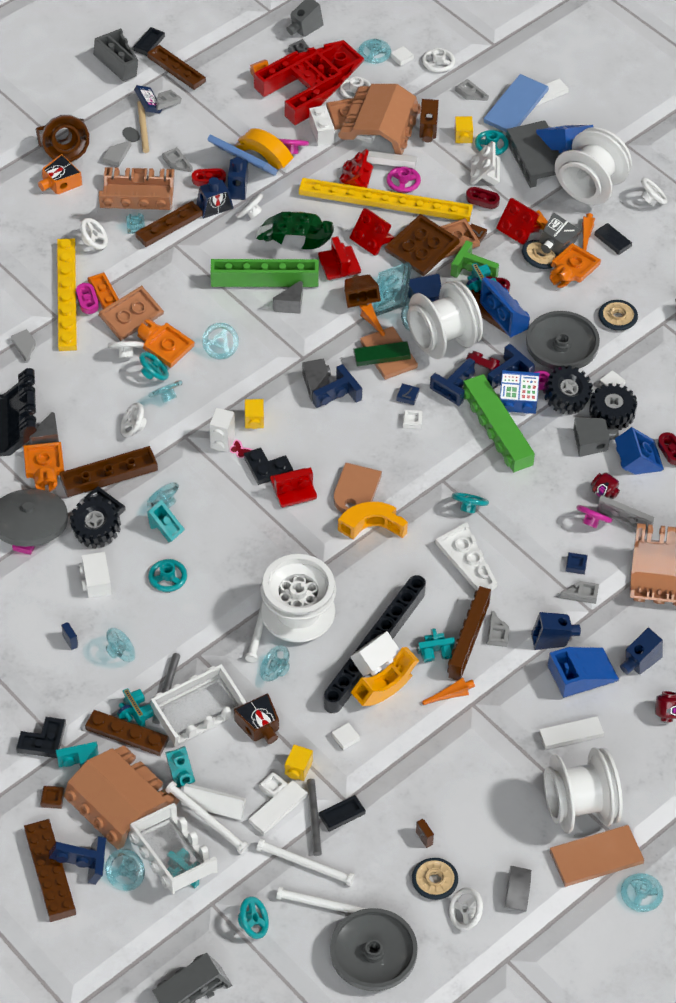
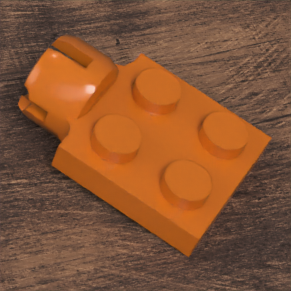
(572, 265)
(164, 342)
(44, 464)

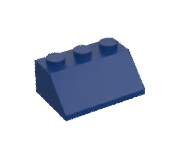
(561, 137)
(503, 307)

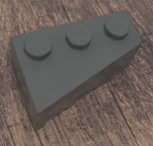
(116, 54)
(193, 982)

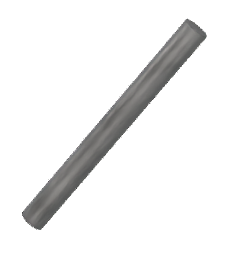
(169, 678)
(315, 830)

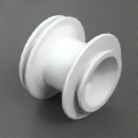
(593, 166)
(449, 318)
(298, 580)
(583, 789)

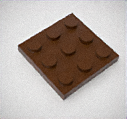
(422, 244)

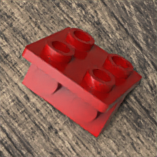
(357, 170)
(518, 221)
(371, 232)
(339, 260)
(294, 487)

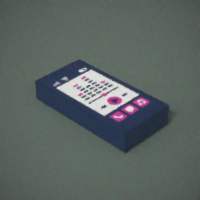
(147, 98)

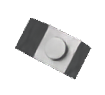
(315, 375)

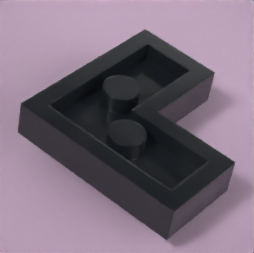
(264, 469)
(44, 743)

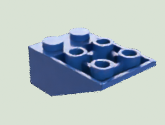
(580, 669)

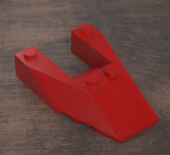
(318, 69)

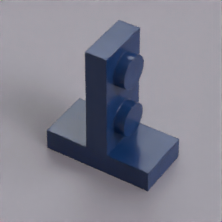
(514, 362)
(344, 384)
(451, 387)
(82, 857)

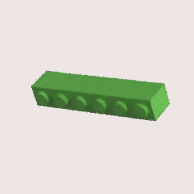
(264, 272)
(498, 423)

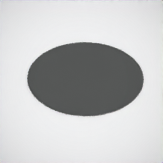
(131, 134)

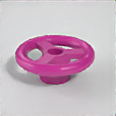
(292, 145)
(403, 175)
(592, 517)

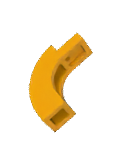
(267, 145)
(371, 514)
(389, 681)

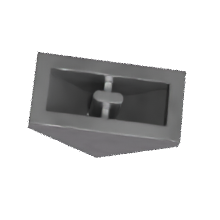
(289, 300)
(46, 431)

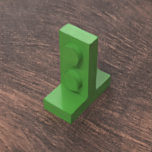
(465, 260)

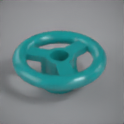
(491, 135)
(151, 368)
(469, 501)
(167, 573)
(249, 918)

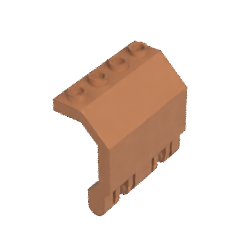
(382, 111)
(138, 191)
(654, 566)
(116, 793)

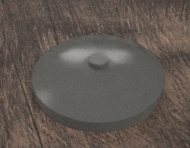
(562, 340)
(31, 517)
(373, 949)

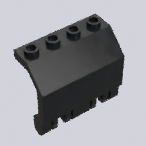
(17, 413)

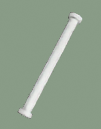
(251, 656)
(241, 846)
(348, 878)
(316, 901)

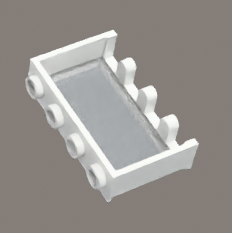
(197, 704)
(171, 848)

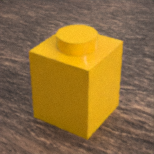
(463, 129)
(254, 413)
(298, 762)

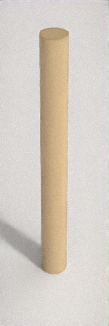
(143, 127)

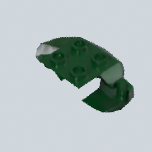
(296, 223)

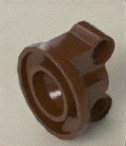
(72, 146)

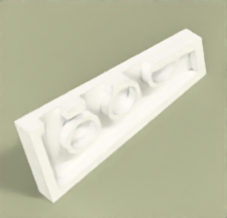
(463, 552)

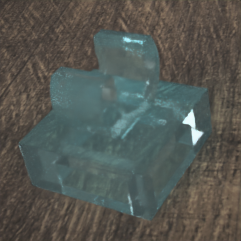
(135, 223)

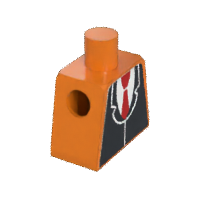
(60, 176)

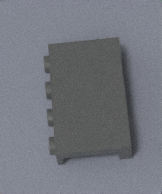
(531, 152)

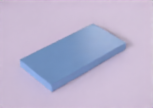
(516, 103)
(242, 154)

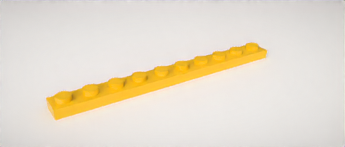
(385, 199)

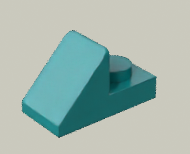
(163, 519)
(76, 754)

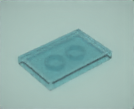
(393, 288)

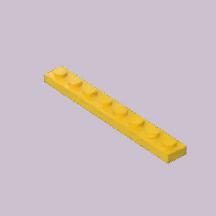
(67, 295)

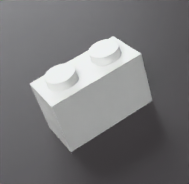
(321, 125)
(222, 430)
(96, 575)
(375, 654)

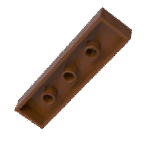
(108, 471)
(469, 633)
(49, 871)

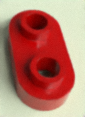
(202, 176)

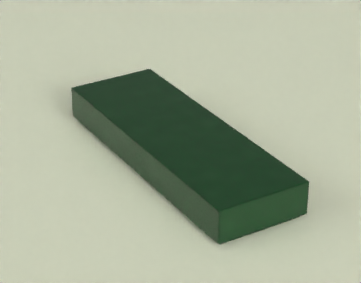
(382, 353)

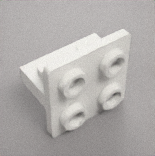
(485, 165)

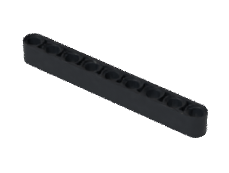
(412, 592)

